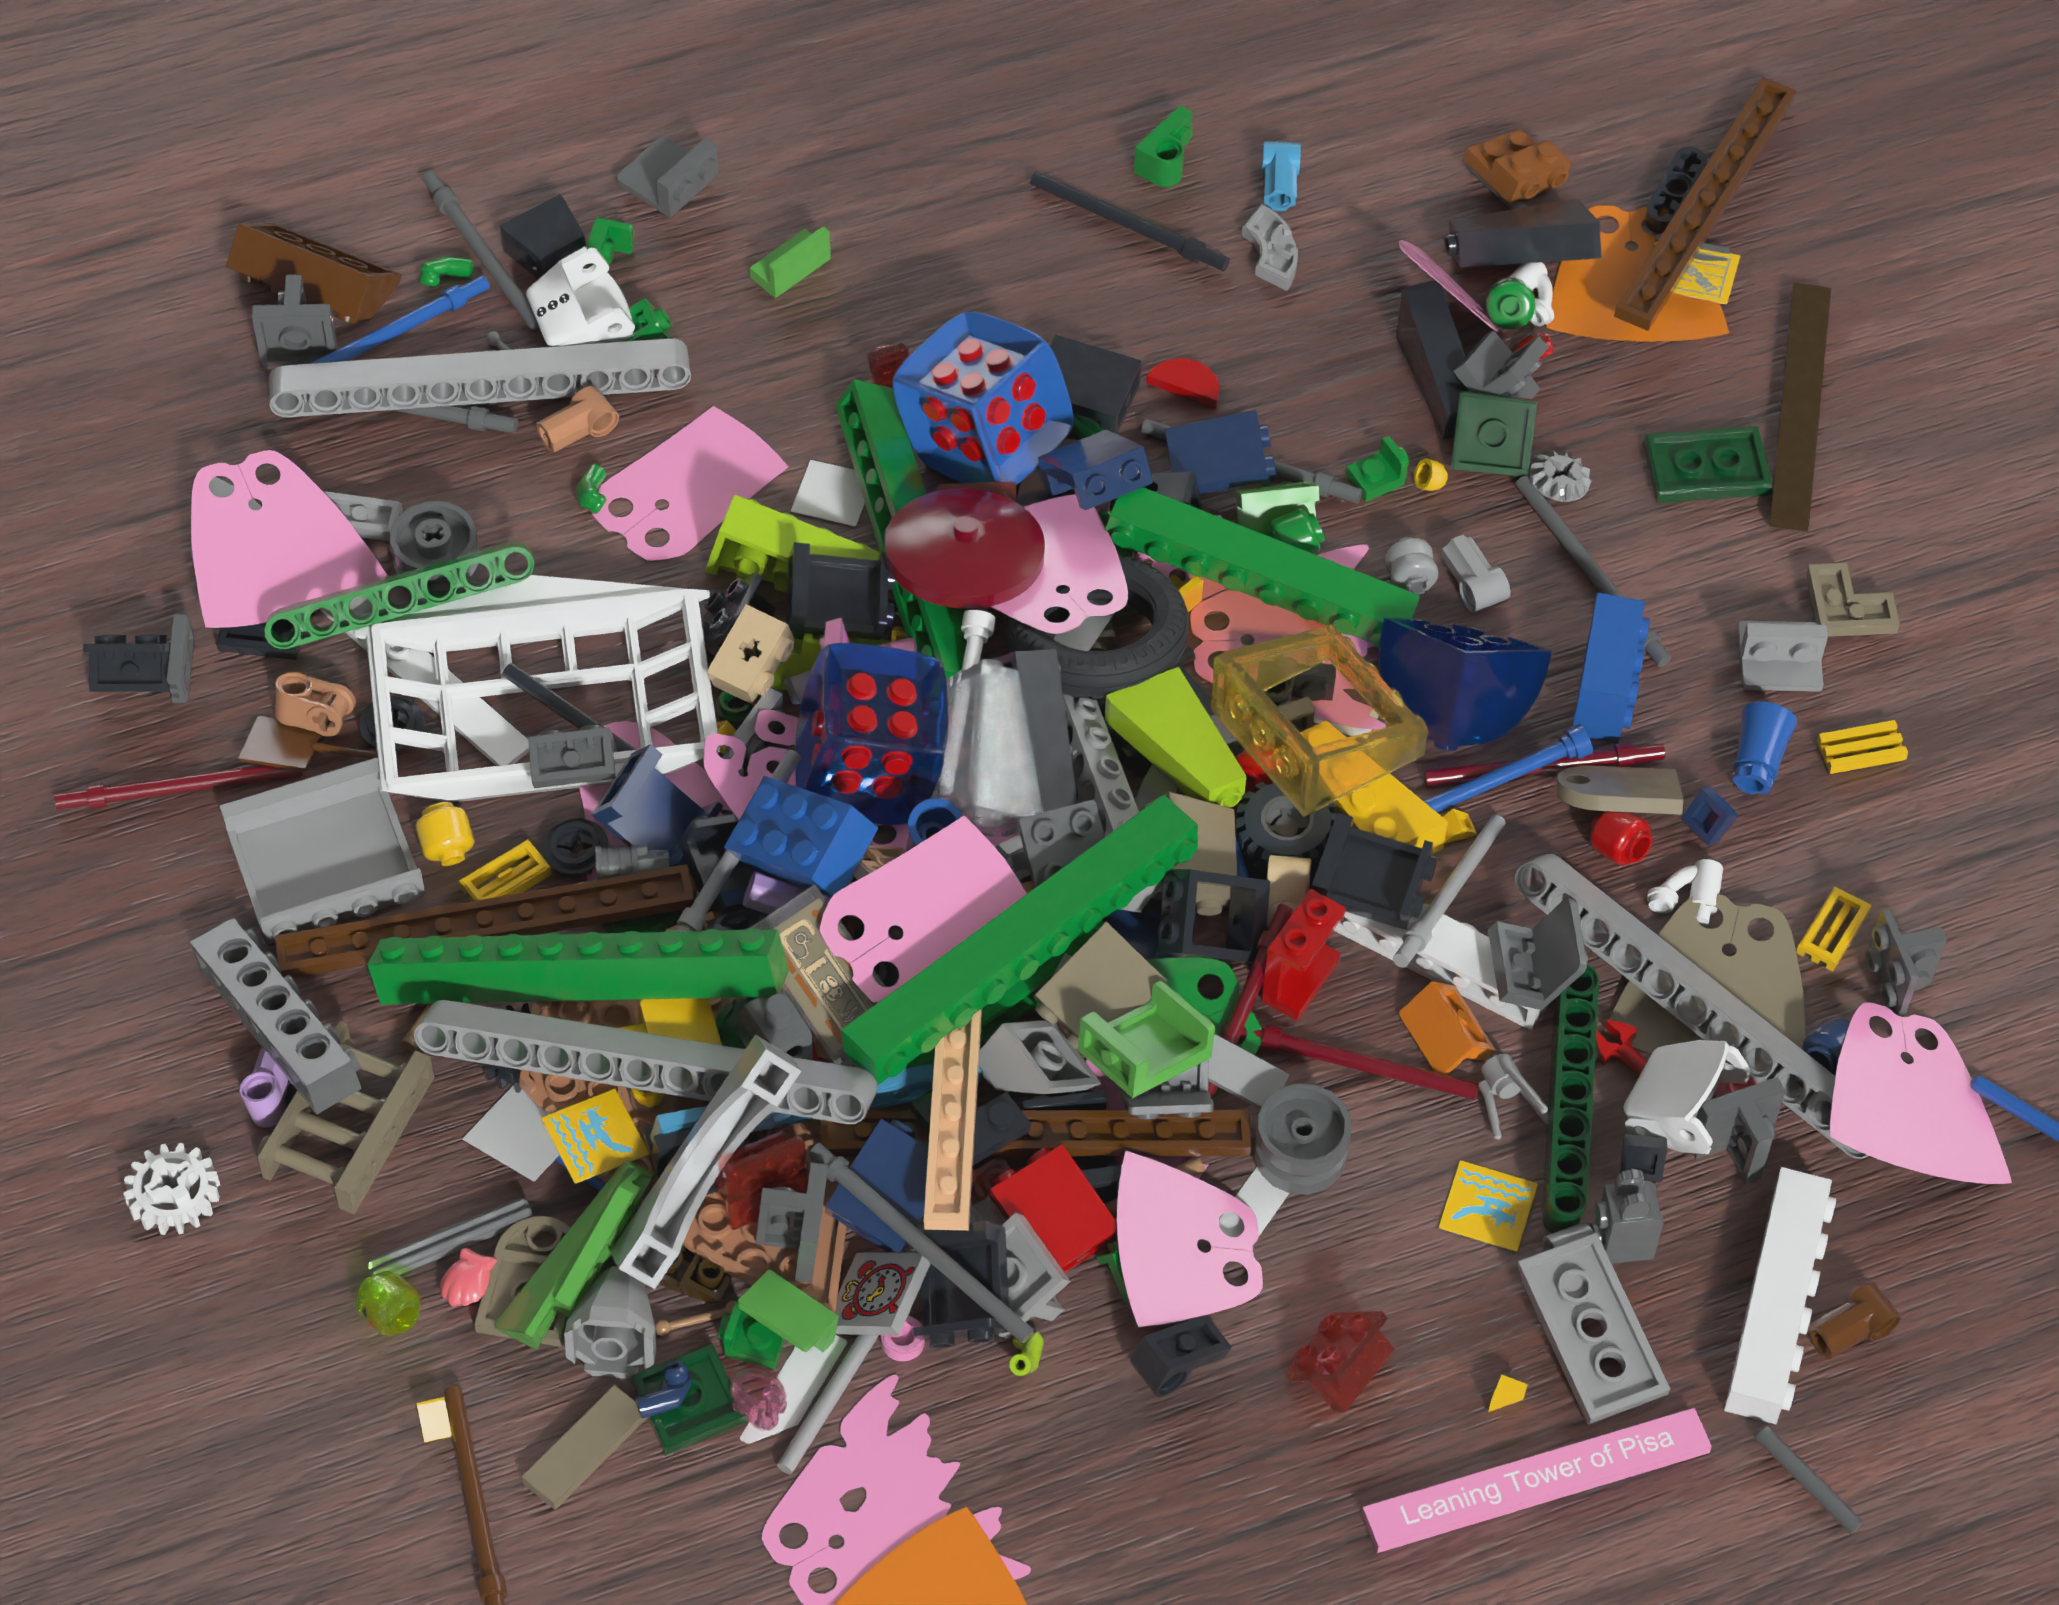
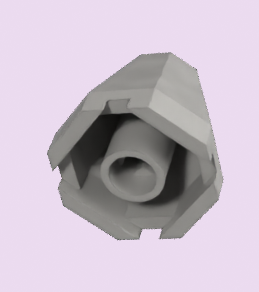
(612, 1327)

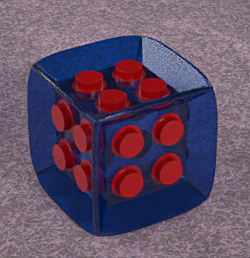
(873, 729)

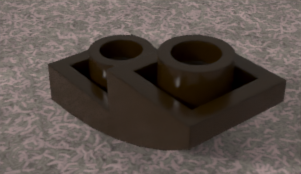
(696, 1278)

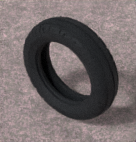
(1109, 671)

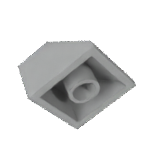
(1034, 1060)

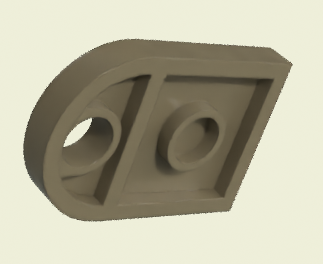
(1621, 789)
(515, 1266)

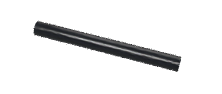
(555, 702)

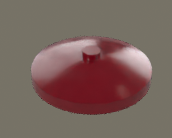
(964, 548)

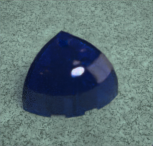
(1460, 679)

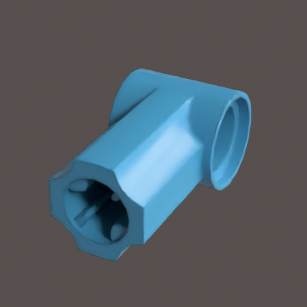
(1281, 170)

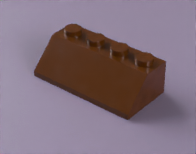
(328, 274)

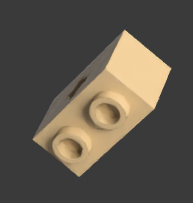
(750, 635)

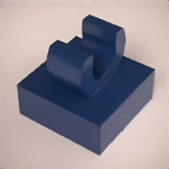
(1709, 816)

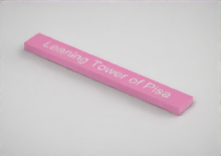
(1535, 1480)

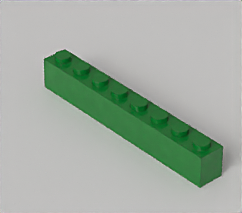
(1257, 564)

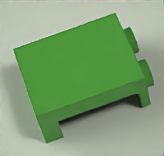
(1148, 1042)

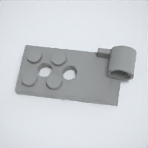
(1578, 1283)

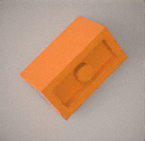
(1445, 1028)

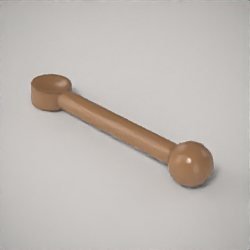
(663, 1327)

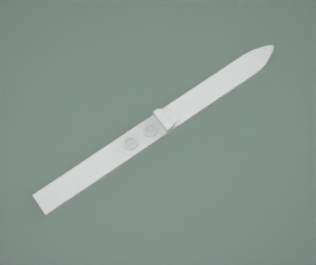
(471, 716)

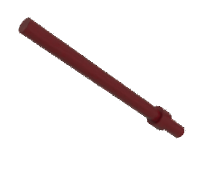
(1621, 756)
(98, 796)
(1253, 982)
(1274, 1040)

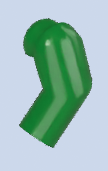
(444, 265)
(587, 487)

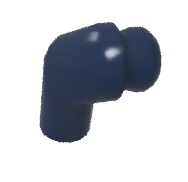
(671, 1392)

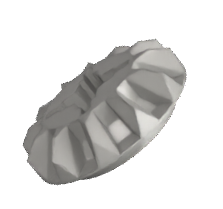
(1564, 487)

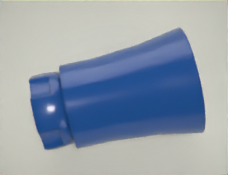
(1761, 746)
(930, 818)

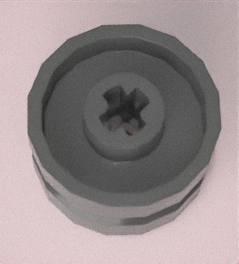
(431, 535)
(1302, 1139)

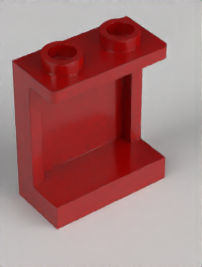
(1298, 956)
(1057, 1206)

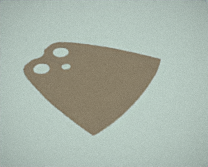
(1759, 975)

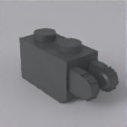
(1629, 1218)

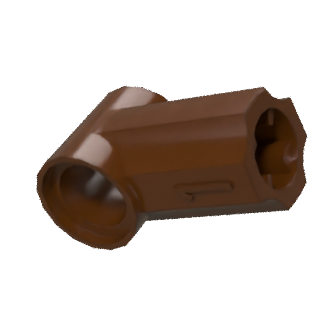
(1862, 1316)

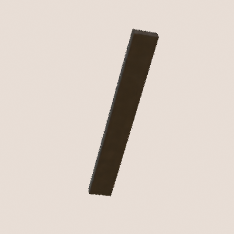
(1800, 407)

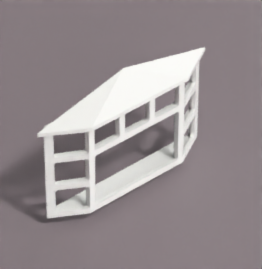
(524, 613)

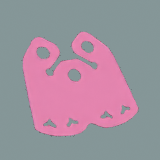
(724, 772)

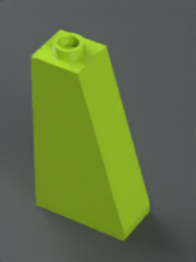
(1178, 737)

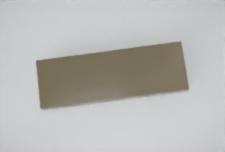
(583, 1447)

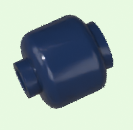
(1826, 1042)

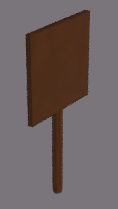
(288, 746)

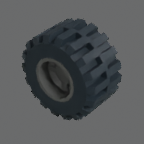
(1273, 826)

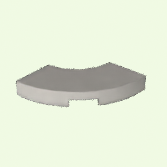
(1275, 247)

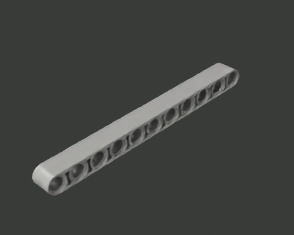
(477, 377)
(1686, 986)
(628, 1058)

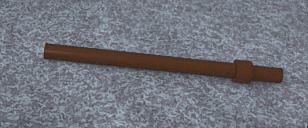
(491, 1584)

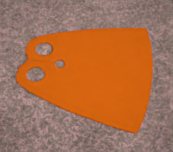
(1592, 288)
(939, 1566)

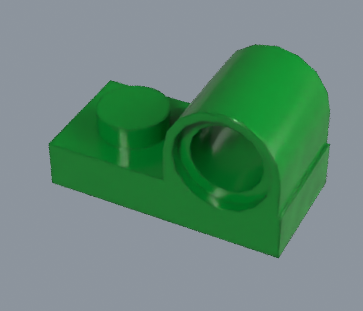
(1162, 151)

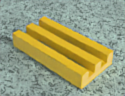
(1860, 741)
(511, 880)
(1820, 952)

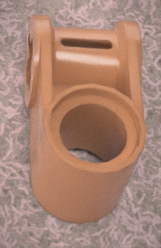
(308, 703)

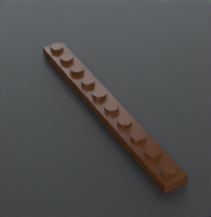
(1704, 204)
(518, 914)
(1081, 1133)

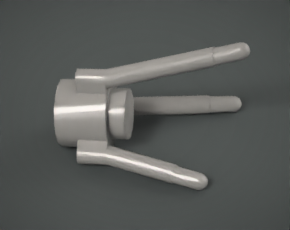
(1506, 1081)

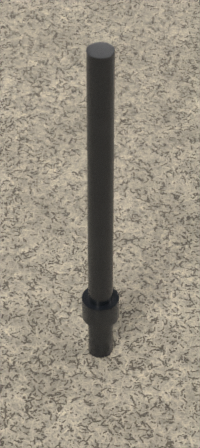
(1191, 248)

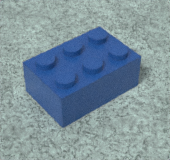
(1611, 667)
(801, 837)

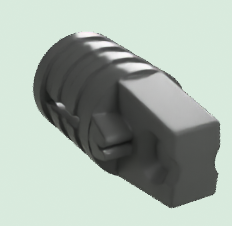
(628, 860)

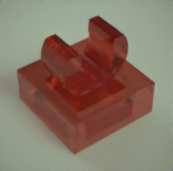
(885, 362)

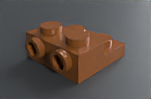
(1518, 165)

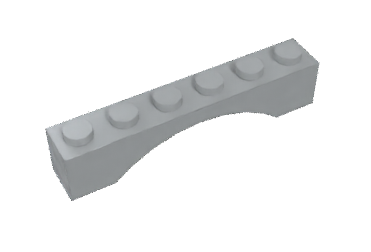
(666, 1214)

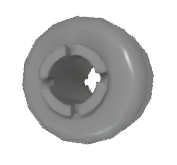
(1412, 565)

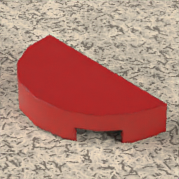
(1186, 379)

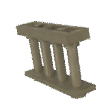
(369, 1147)

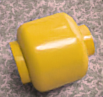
(444, 833)

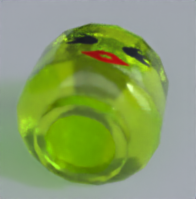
(388, 1303)

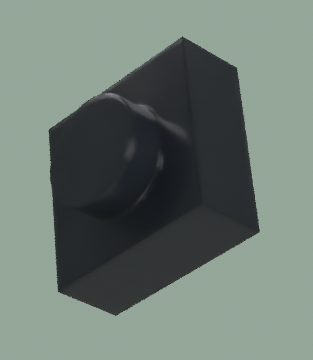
(1644, 1154)

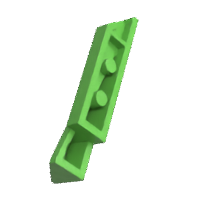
(576, 1259)

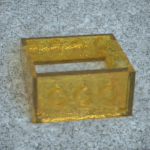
(1306, 773)

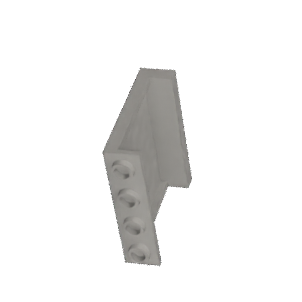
(321, 851)

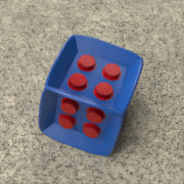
(983, 400)

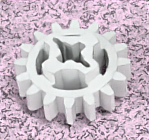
(170, 1193)

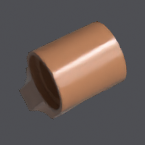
(586, 414)

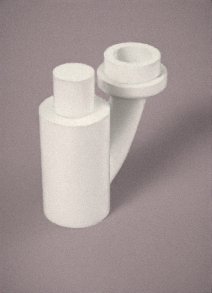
(1536, 277)
(1706, 884)

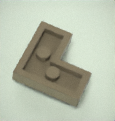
(1843, 610)

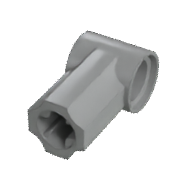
(1478, 581)

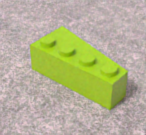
(762, 539)

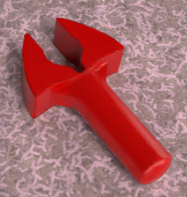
(1624, 1050)

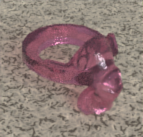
(760, 1412)

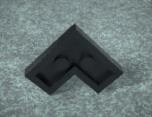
(995, 1123)

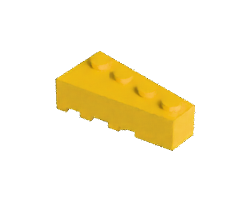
(1385, 804)

